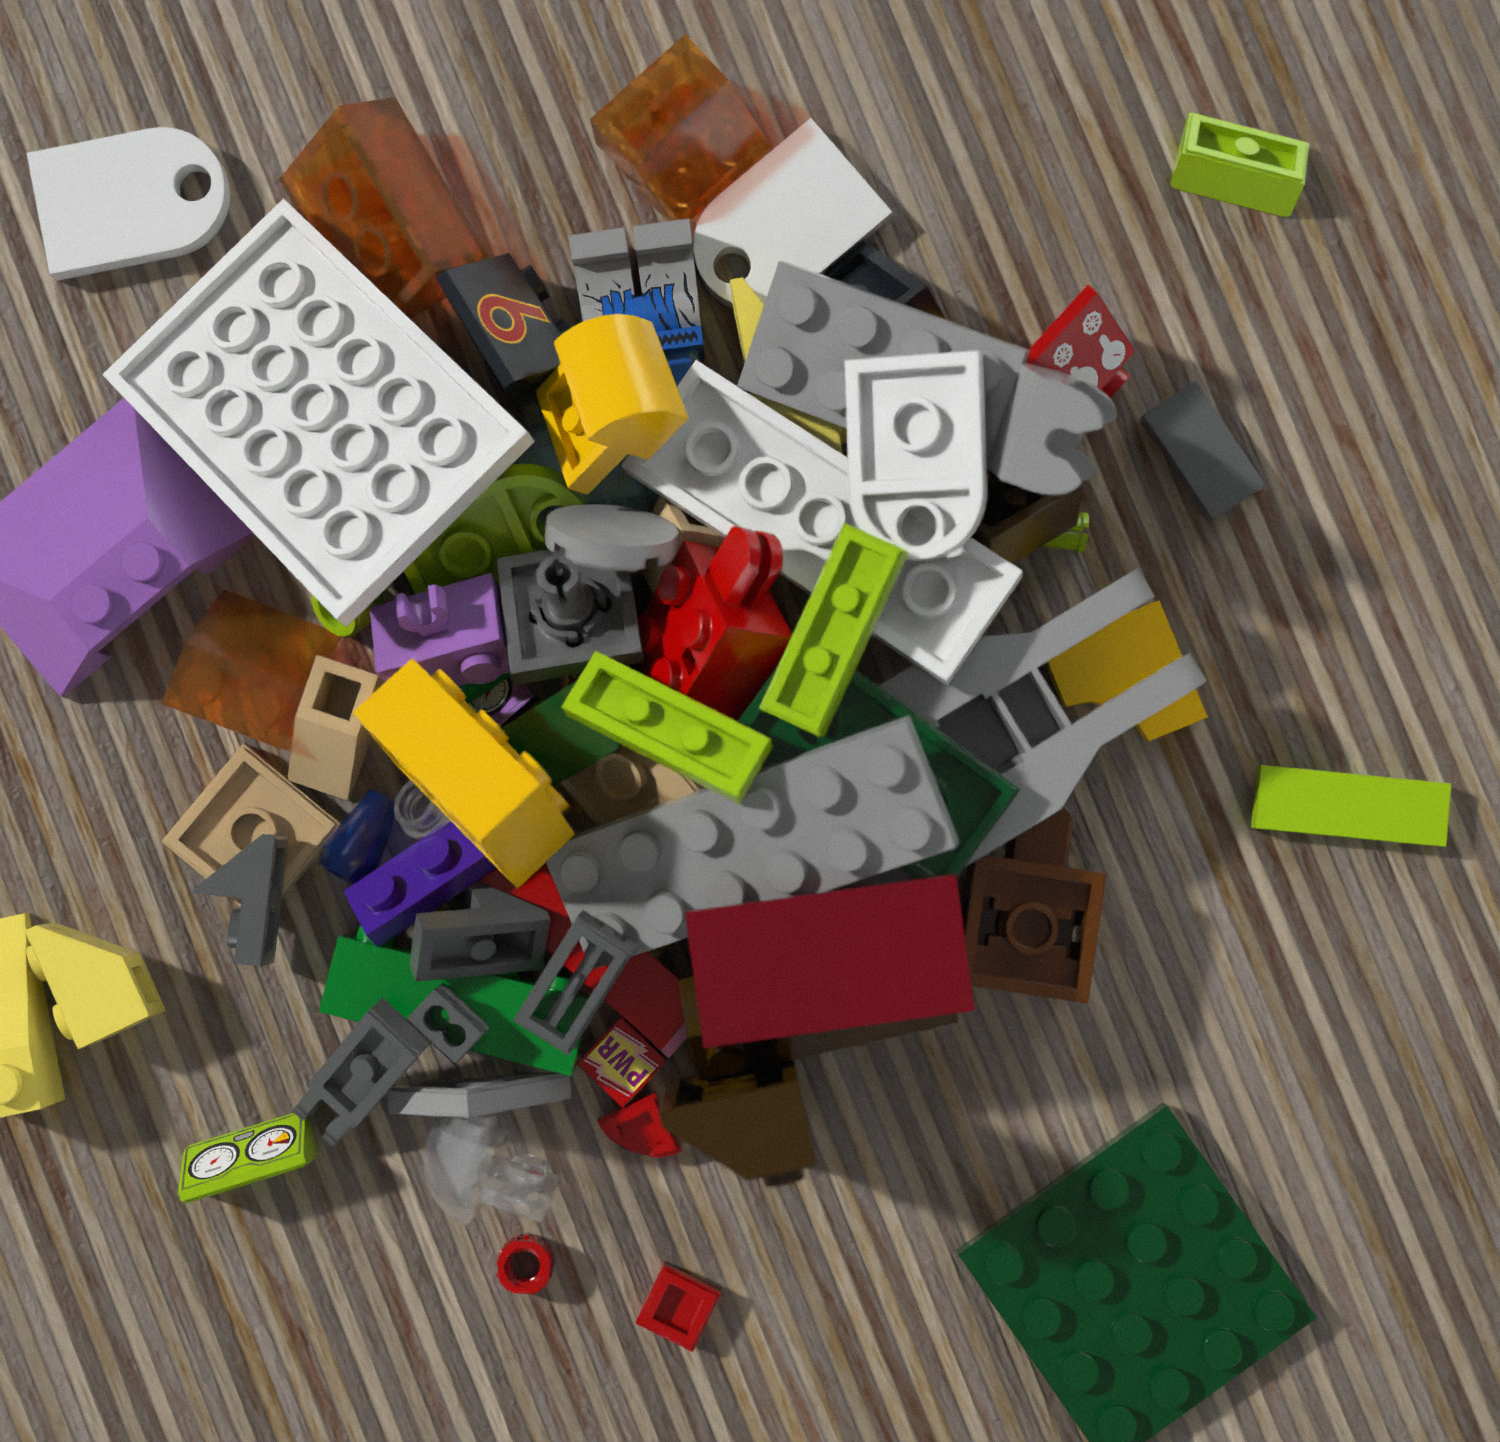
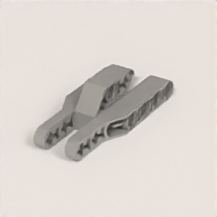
(1006, 709)

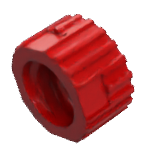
(531, 1284)

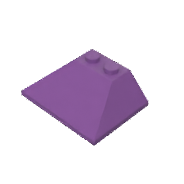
(103, 542)

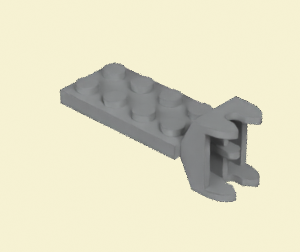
(820, 322)

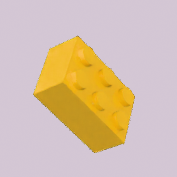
(468, 769)

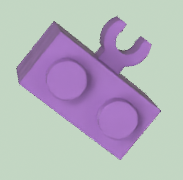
(444, 629)

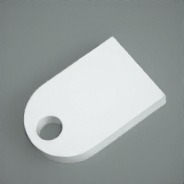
(121, 200)
(790, 207)
(917, 444)

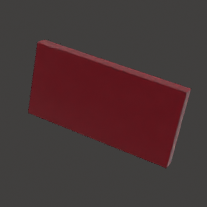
(829, 960)

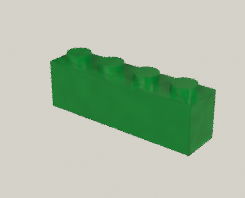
(366, 973)

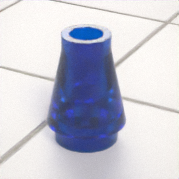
(360, 839)

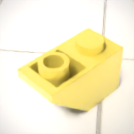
(94, 982)

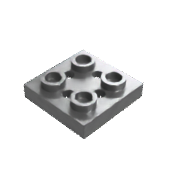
(568, 597)

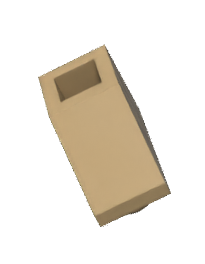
(326, 735)

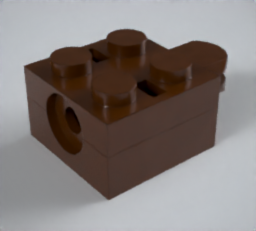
(1024, 915)

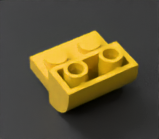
(608, 397)

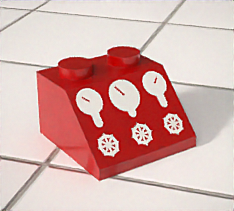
(1085, 344)

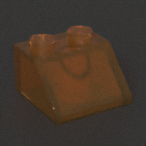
(248, 668)

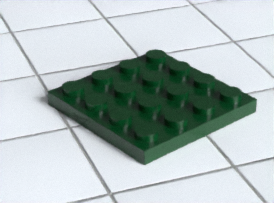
(1136, 1282)

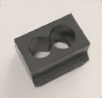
(458, 1013)

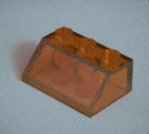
(382, 202)

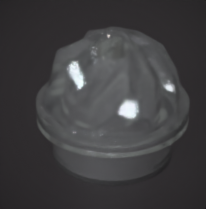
(417, 813)

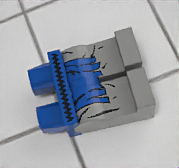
(666, 280)

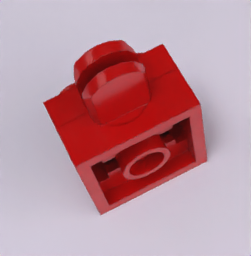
(715, 621)

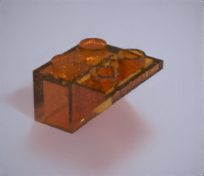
(680, 132)

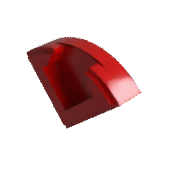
(640, 1129)

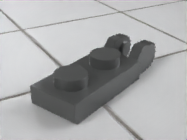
(363, 1069)

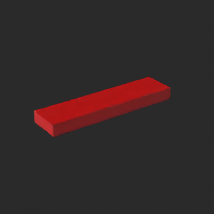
(644, 991)

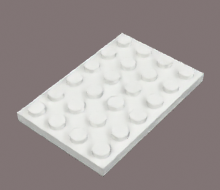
(317, 411)

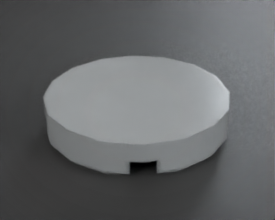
(611, 536)

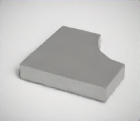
(478, 1095)

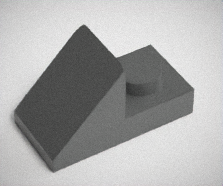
(258, 879)
(484, 938)

